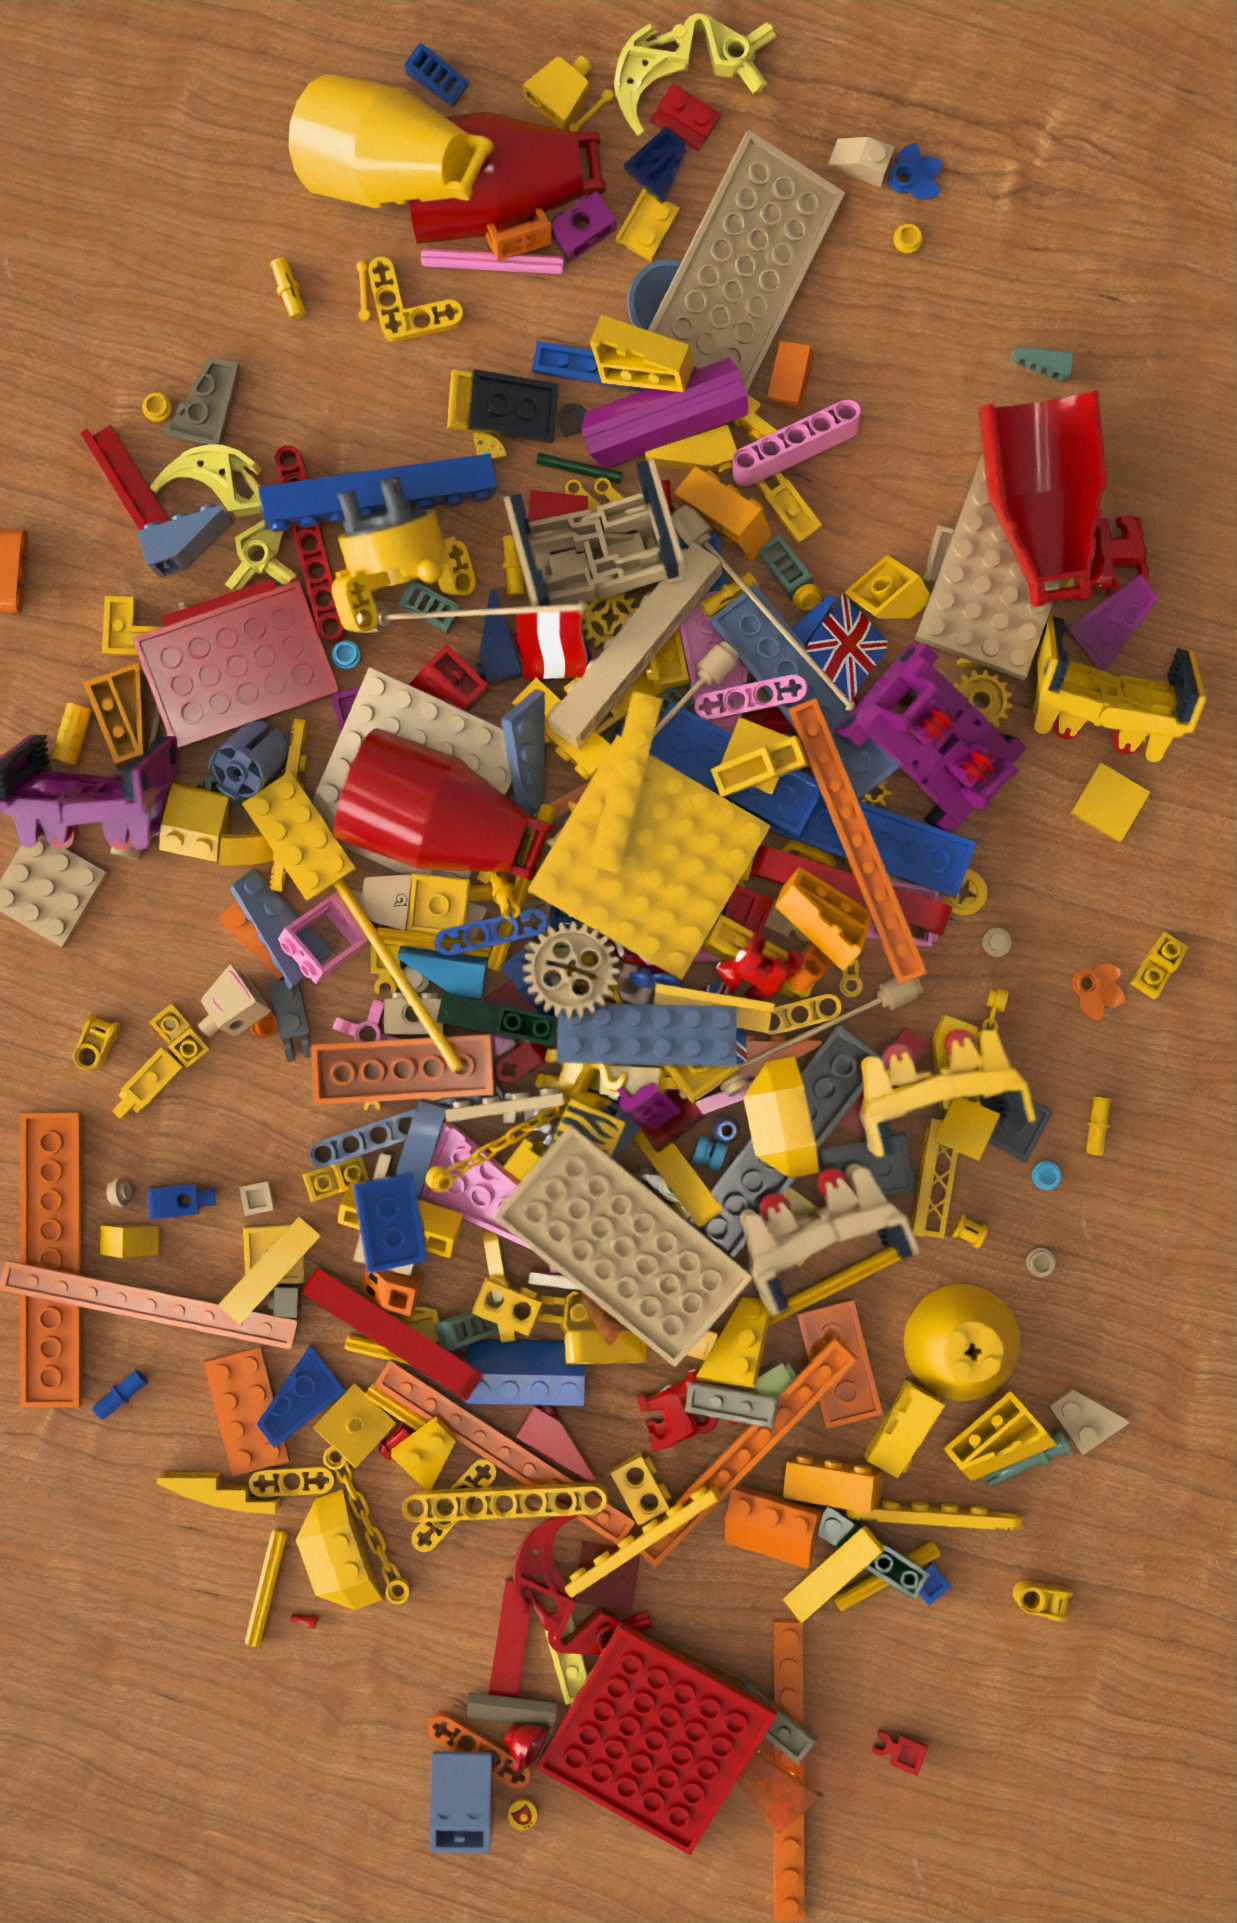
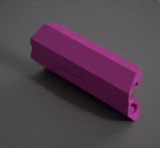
(661, 417)

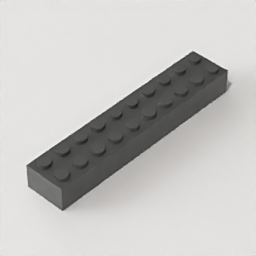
(831, 1086)

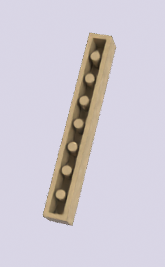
(633, 647)

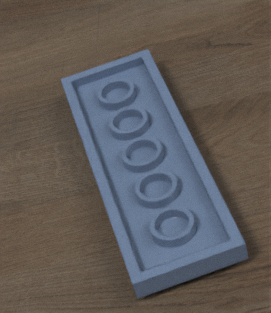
(649, 1035)

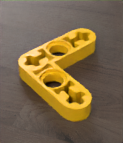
(407, 316)

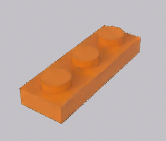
(245, 931)

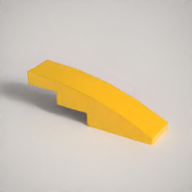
(681, 1180)
(208, 1489)

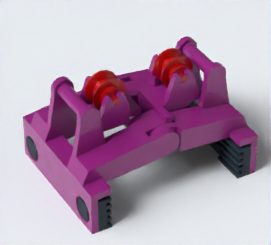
(934, 718)
(59, 801)

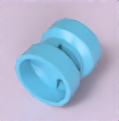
(702, 1152)

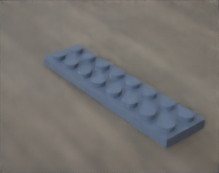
(770, 656)

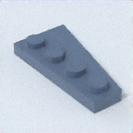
(525, 750)
(270, 917)

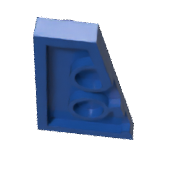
(300, 1399)

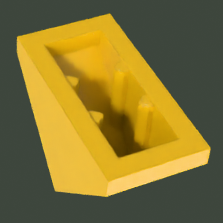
(129, 1240)

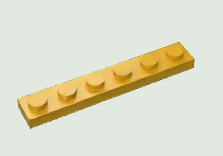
(625, 782)
(632, 1546)

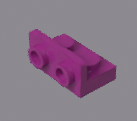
(649, 1105)

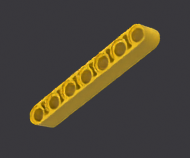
(492, 1509)

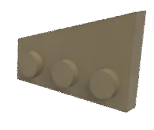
(206, 409)

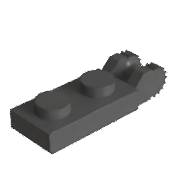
(291, 1017)

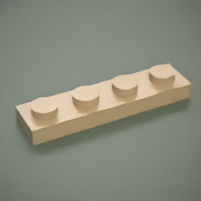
(493, 1105)

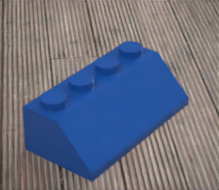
(525, 1373)

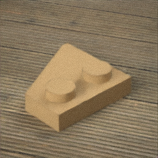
(1085, 1419)

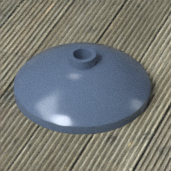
(649, 290)

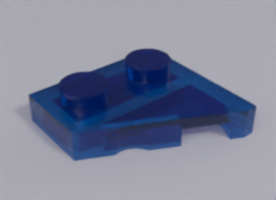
(657, 163)

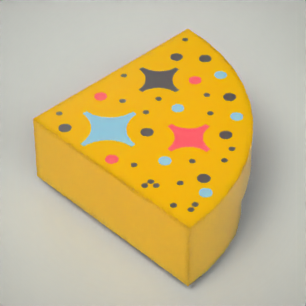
(488, 444)

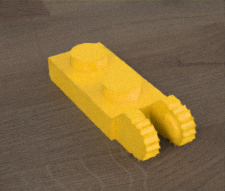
(790, 508)

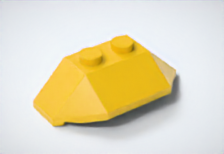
(781, 1119)
(336, 1554)

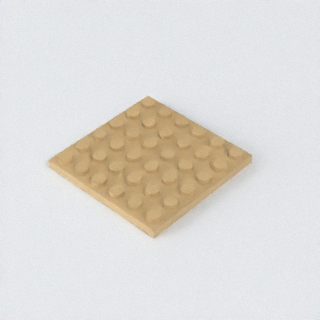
(419, 717)

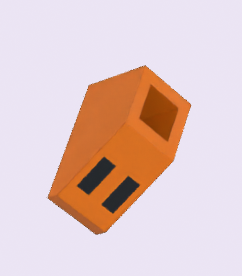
(393, 1290)

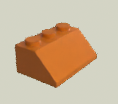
(772, 1525)

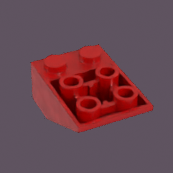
(451, 680)

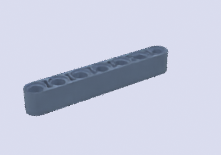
(365, 1133)

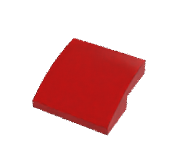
(552, 504)

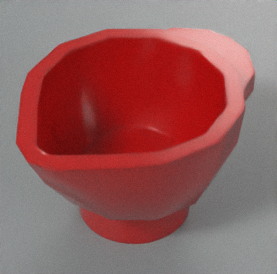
(525, 1743)

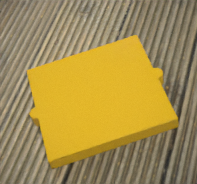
(967, 1128)

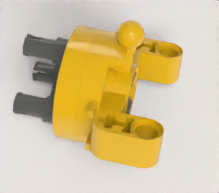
(392, 551)

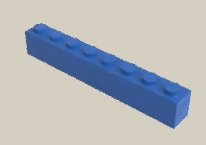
(422, 485)

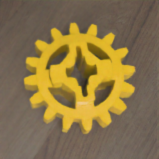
(595, 618)

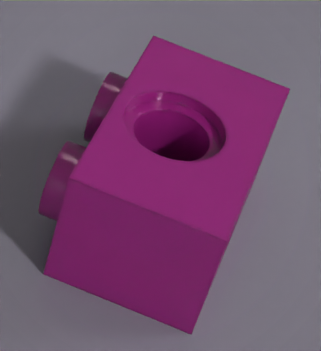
(576, 241)

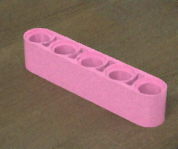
(796, 443)

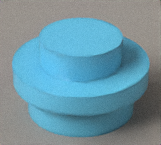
(346, 654)
(1046, 1175)

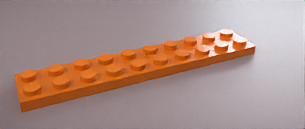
(54, 1241)

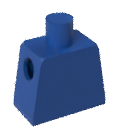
(164, 1200)

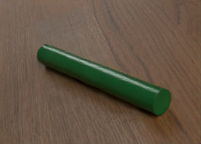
(579, 468)

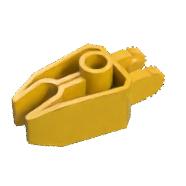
(572, 1314)

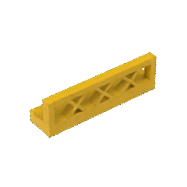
(729, 938)
(751, 1014)
(926, 1180)

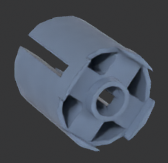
(247, 761)

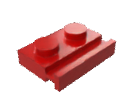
(685, 116)
(748, 909)

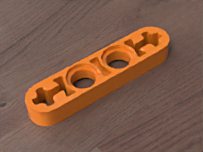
(482, 1744)

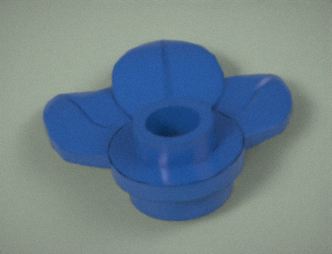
(918, 172)
(647, 979)

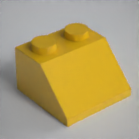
(194, 822)

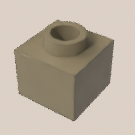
(286, 1301)

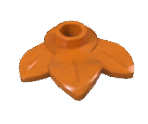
(1101, 992)

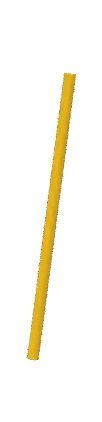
(399, 976)

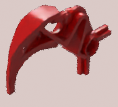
(588, 1634)

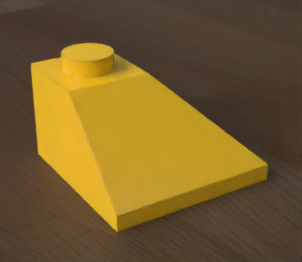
(890, 591)

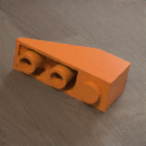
(755, 1048)

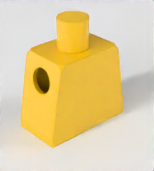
(559, 90)

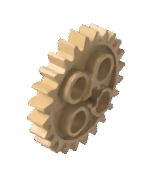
(580, 945)

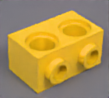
(503, 1313)
(635, 1489)

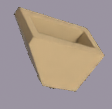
(862, 159)

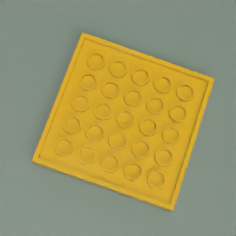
(675, 868)

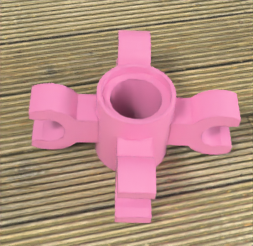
(374, 1018)

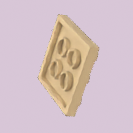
(49, 889)

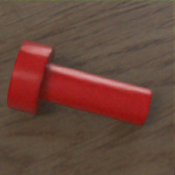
(311, 1621)

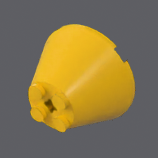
(940, 1336)

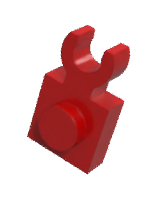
(906, 1752)

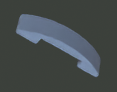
(421, 1142)

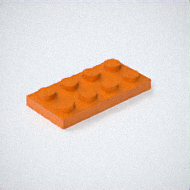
(855, 1392)
(240, 1397)

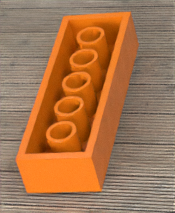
(401, 1070)

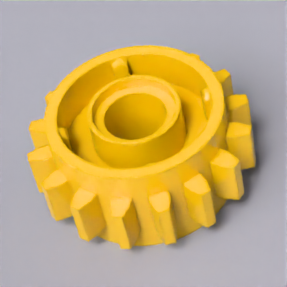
(990, 690)

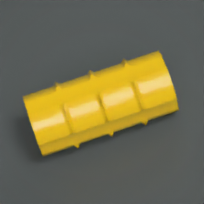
(71, 734)

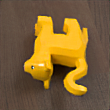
(576, 1078)

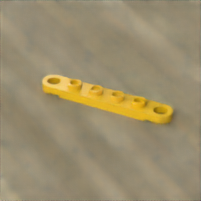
(297, 763)
(947, 1515)

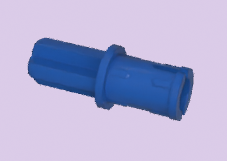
(120, 1394)

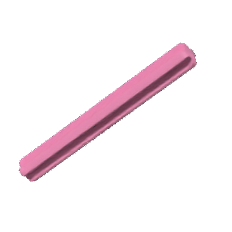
(488, 261)

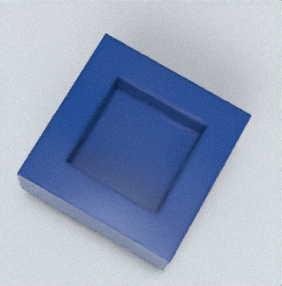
(935, 1584)

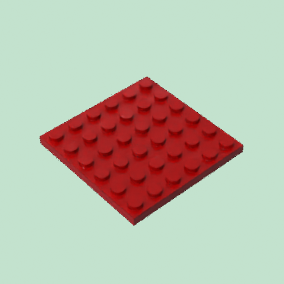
(656, 1738)

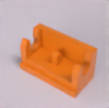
(520, 237)
(790, 375)

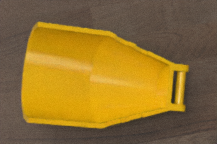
(379, 144)

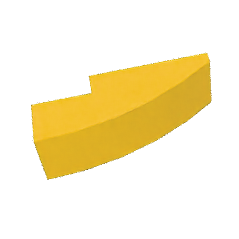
(760, 766)

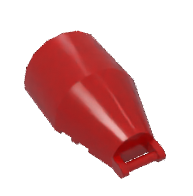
(525, 171)
(1047, 487)
(432, 811)

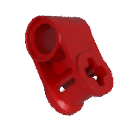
(526, 1058)

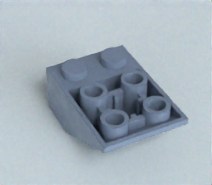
(183, 540)
(461, 1802)

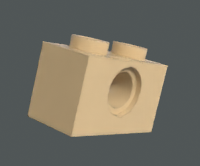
(396, 1017)

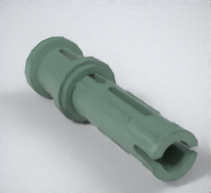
(1040, 1458)

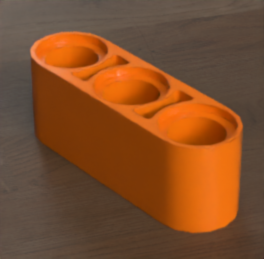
(12, 569)
(813, 968)

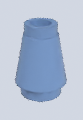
(717, 1126)

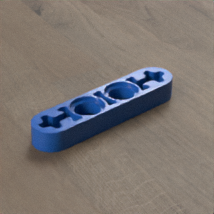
(492, 937)

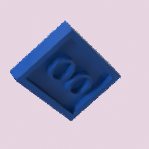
(389, 1222)

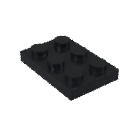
(512, 406)

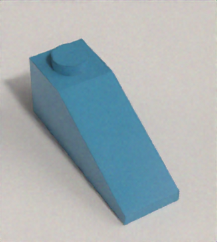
(456, 974)

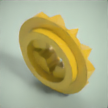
(969, 905)

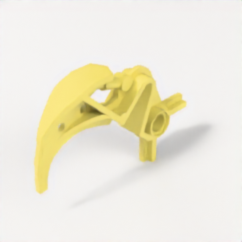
(661, 63)
(255, 538)

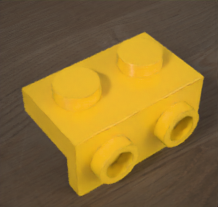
(669, 665)

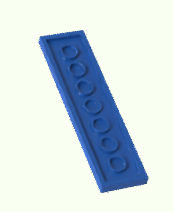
(904, 845)

